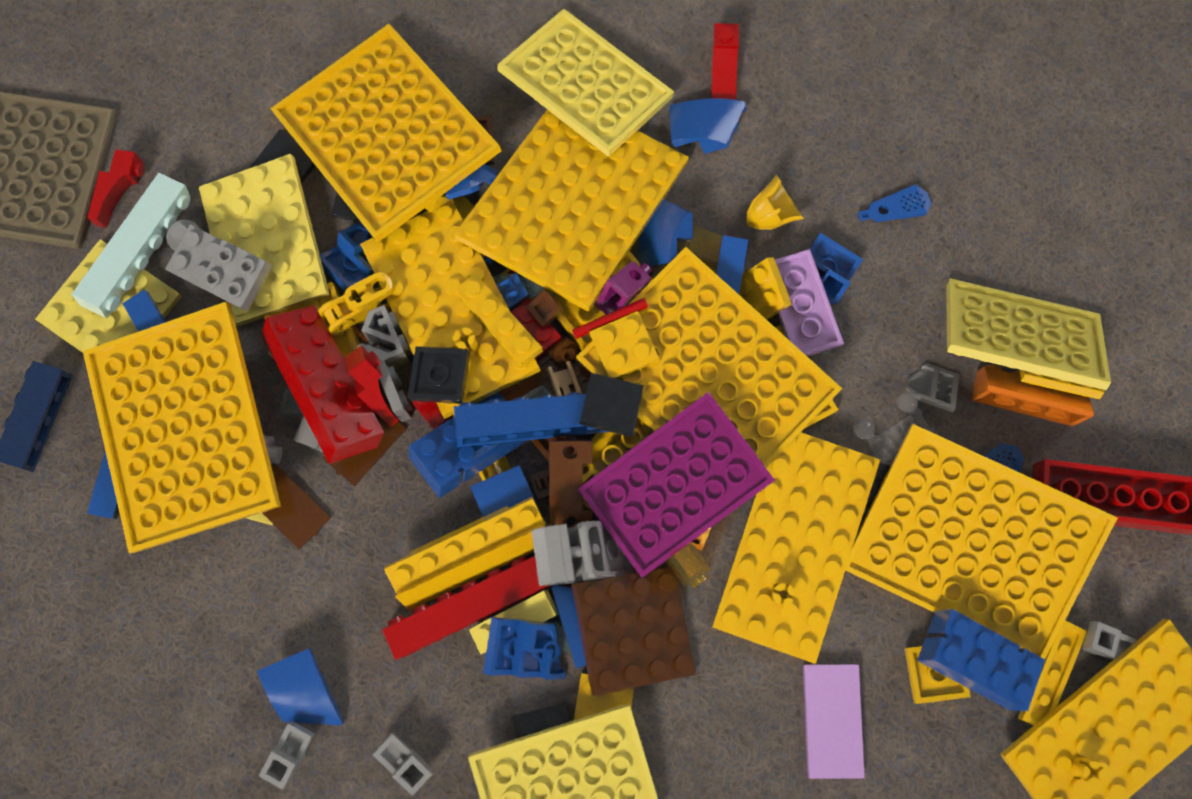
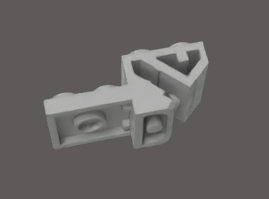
(219, 267)
(394, 353)
(577, 554)

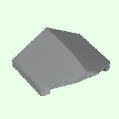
(934, 386)

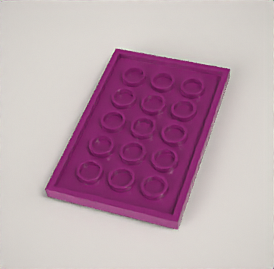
(676, 484)

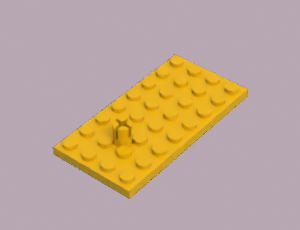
(424, 271)
(797, 547)
(1114, 727)

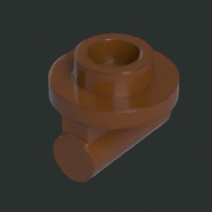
(563, 351)

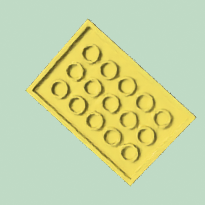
(585, 82)
(269, 217)
(1026, 334)
(574, 760)

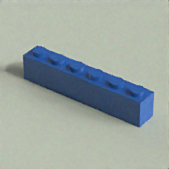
(520, 420)

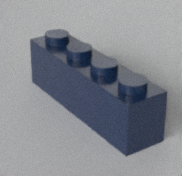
(33, 415)

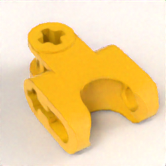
(356, 303)

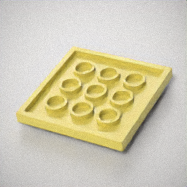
(87, 329)

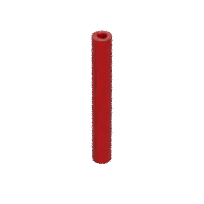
(610, 317)

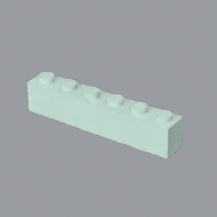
(132, 246)

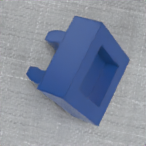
(513, 290)

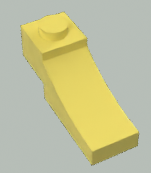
(537, 608)

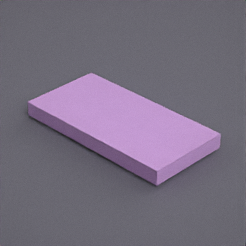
(809, 319)
(833, 721)

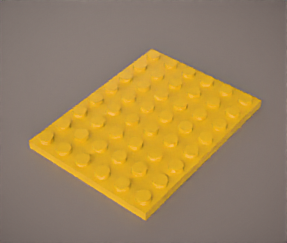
(385, 132)
(570, 210)
(722, 347)
(180, 428)
(978, 540)

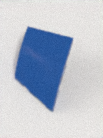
(705, 121)
(663, 232)
(347, 261)
(833, 263)
(501, 491)
(567, 611)
(523, 649)
(300, 690)

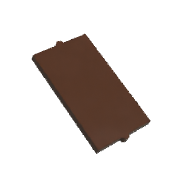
(357, 466)
(299, 515)

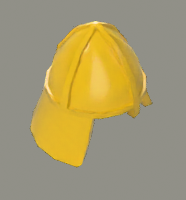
(772, 207)

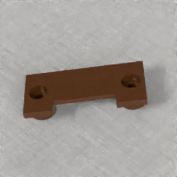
(566, 479)

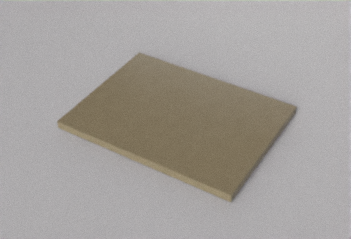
(49, 166)

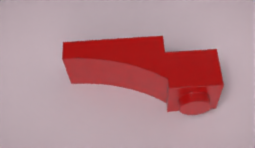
(724, 61)
(111, 185)
(366, 371)

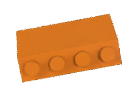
(1007, 392)

